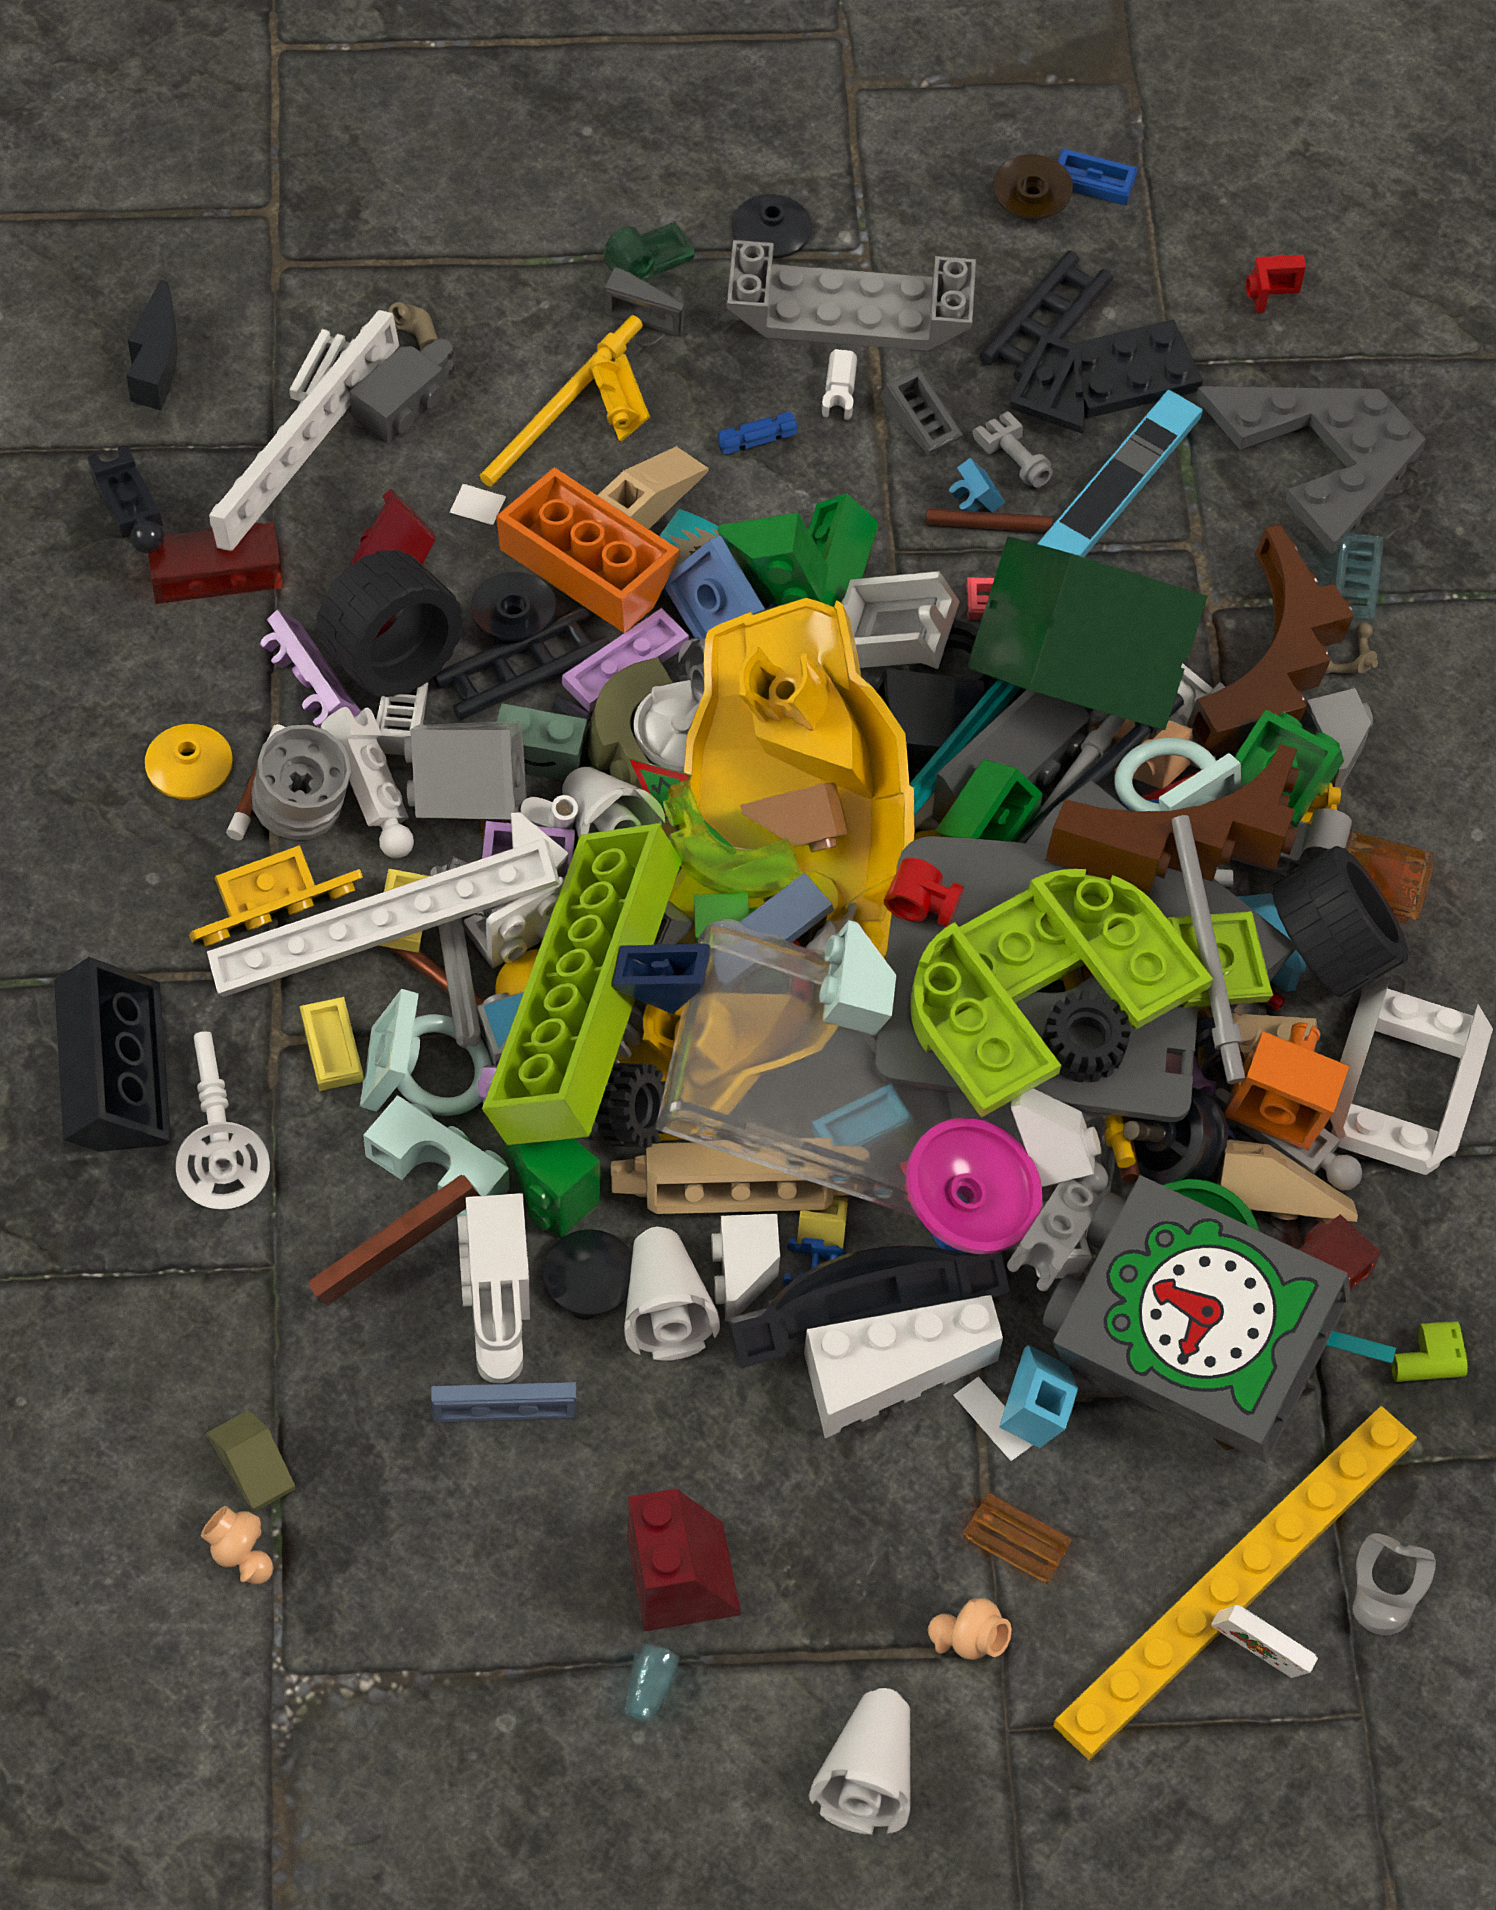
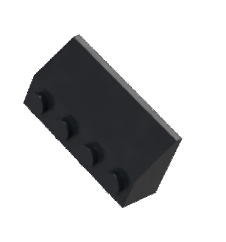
(111, 1058)

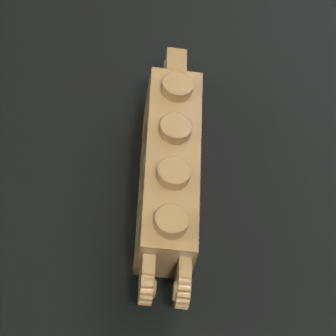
(706, 1180)

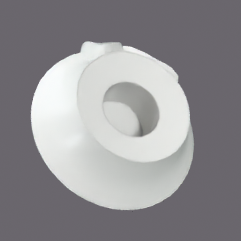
(664, 723)

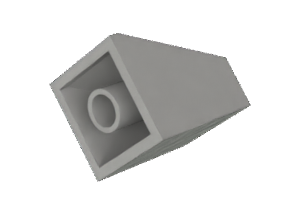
(466, 770)

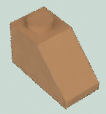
(802, 816)

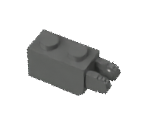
(402, 388)

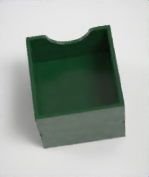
(1086, 632)

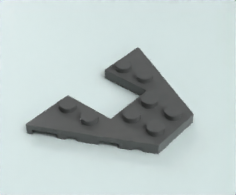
(1354, 423)

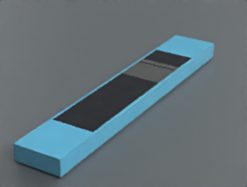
(1123, 475)

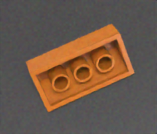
(587, 549)

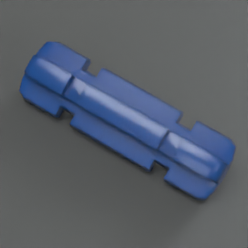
(757, 432)

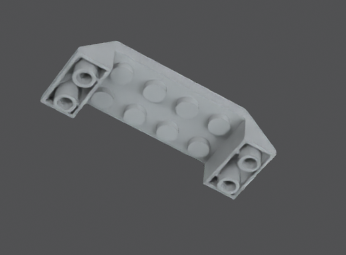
(850, 304)

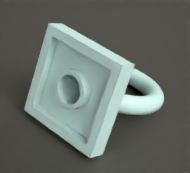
(1211, 783)
(395, 1051)

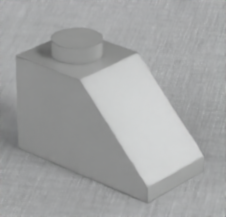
(1345, 720)

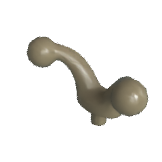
(1366, 659)

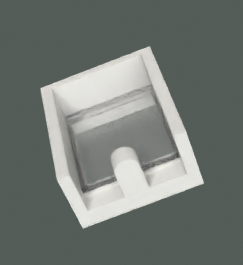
(900, 618)

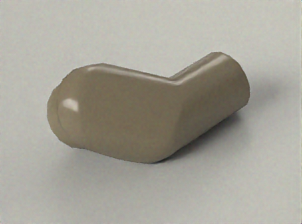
(415, 322)

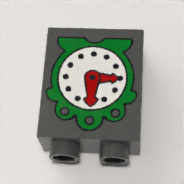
(1197, 1315)

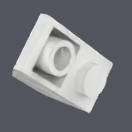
(748, 1259)

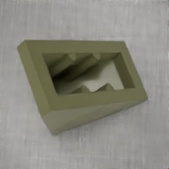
(252, 1459)

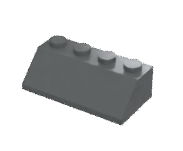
(1028, 735)

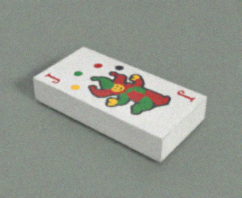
(1264, 1641)

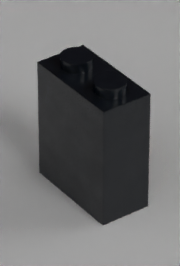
(927, 708)

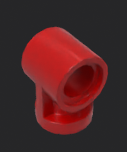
(919, 890)

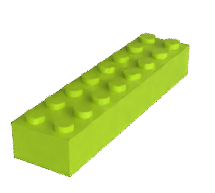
(569, 1010)

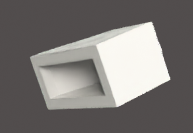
(1055, 1137)

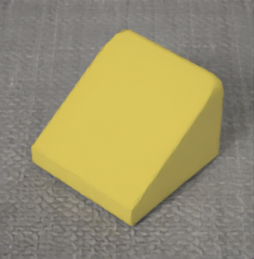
(825, 1224)

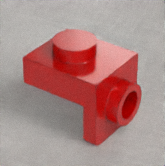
(1274, 276)

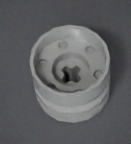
(300, 782)

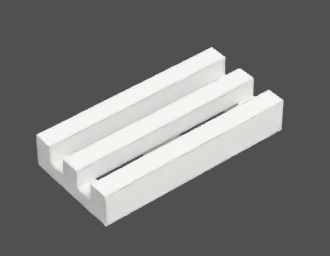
(322, 342)

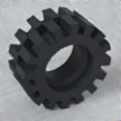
(1097, 1015)
(631, 1105)

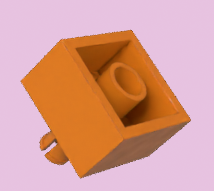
(1287, 1087)

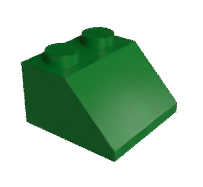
(778, 557)

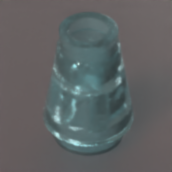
(650, 1681)

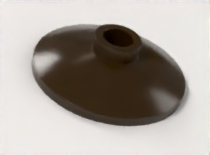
(1032, 187)

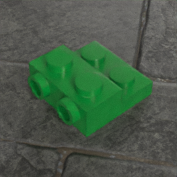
(1316, 757)

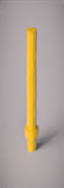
(611, 347)

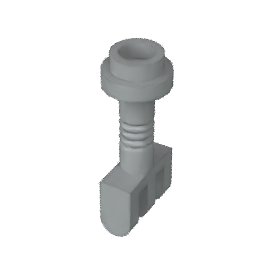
(1034, 469)

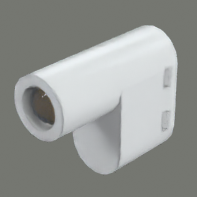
(555, 814)

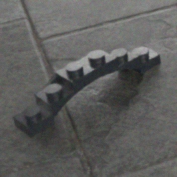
(860, 1288)

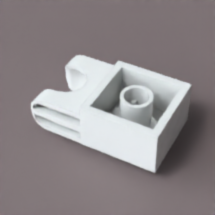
(495, 1281)

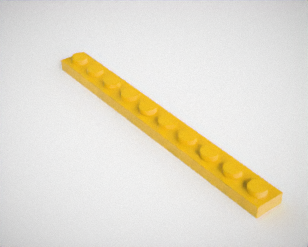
(1233, 1581)

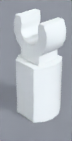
(840, 382)

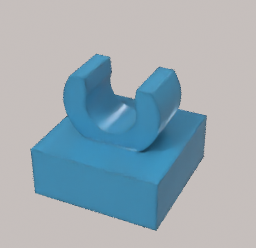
(979, 487)

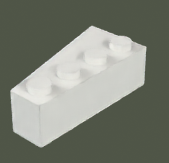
(896, 1356)

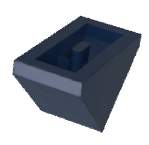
(662, 973)

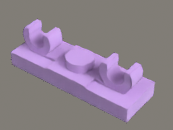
(310, 666)

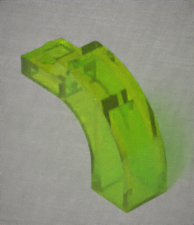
(721, 867)

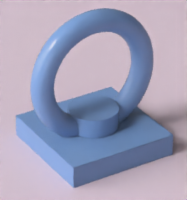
(711, 588)

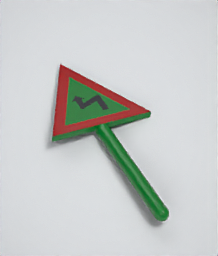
(657, 782)

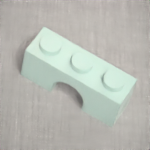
(410, 1136)

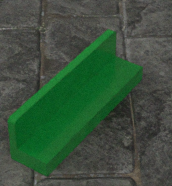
(844, 538)

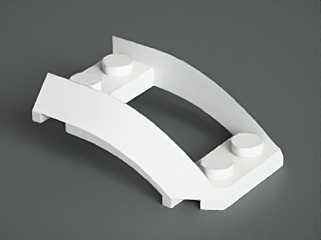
(1428, 1026)

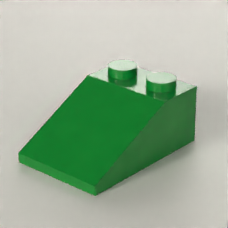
(556, 1181)

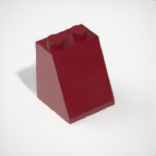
(679, 1561)

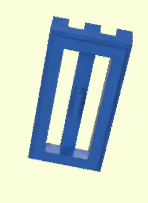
(1093, 181)

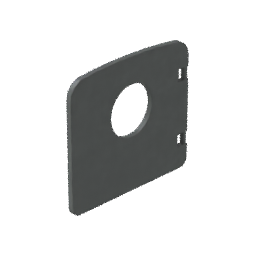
(992, 875)

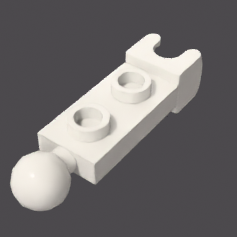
(371, 778)

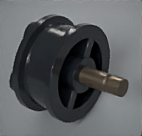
(1181, 1148)

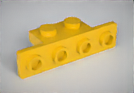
(268, 887)

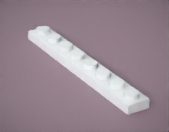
(301, 432)
(383, 917)

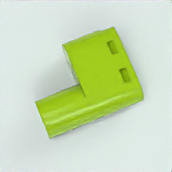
(1439, 1357)

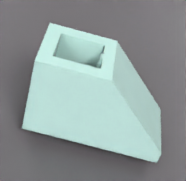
(859, 982)

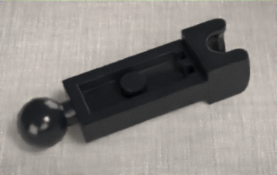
(128, 500)

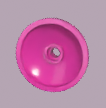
(988, 1170)

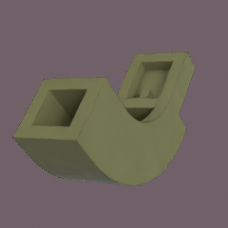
(609, 732)

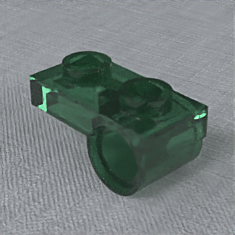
(648, 253)

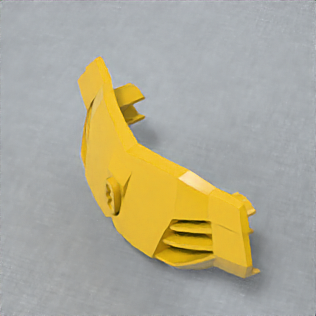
(780, 717)

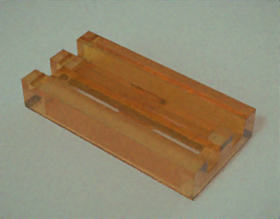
(1026, 1523)

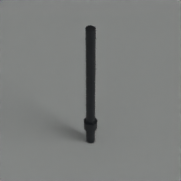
(1101, 768)

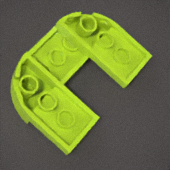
(1063, 920)

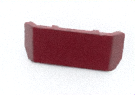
(396, 529)

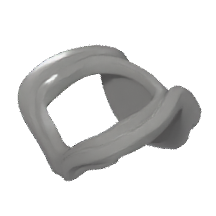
(1382, 1611)

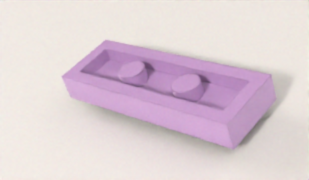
(649, 639)

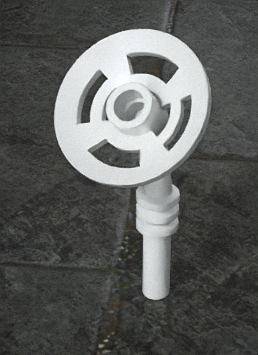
(221, 1150)

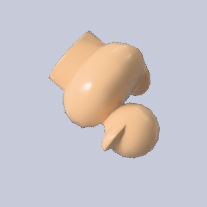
(231, 1543)
(975, 1631)

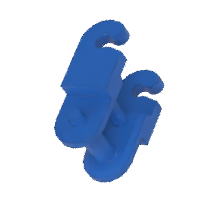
(817, 1251)

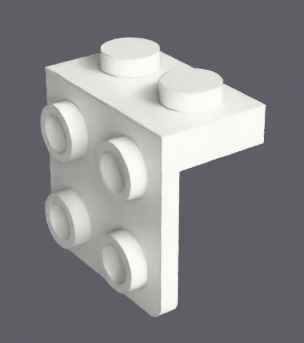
(514, 927)

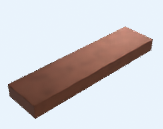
(393, 1240)

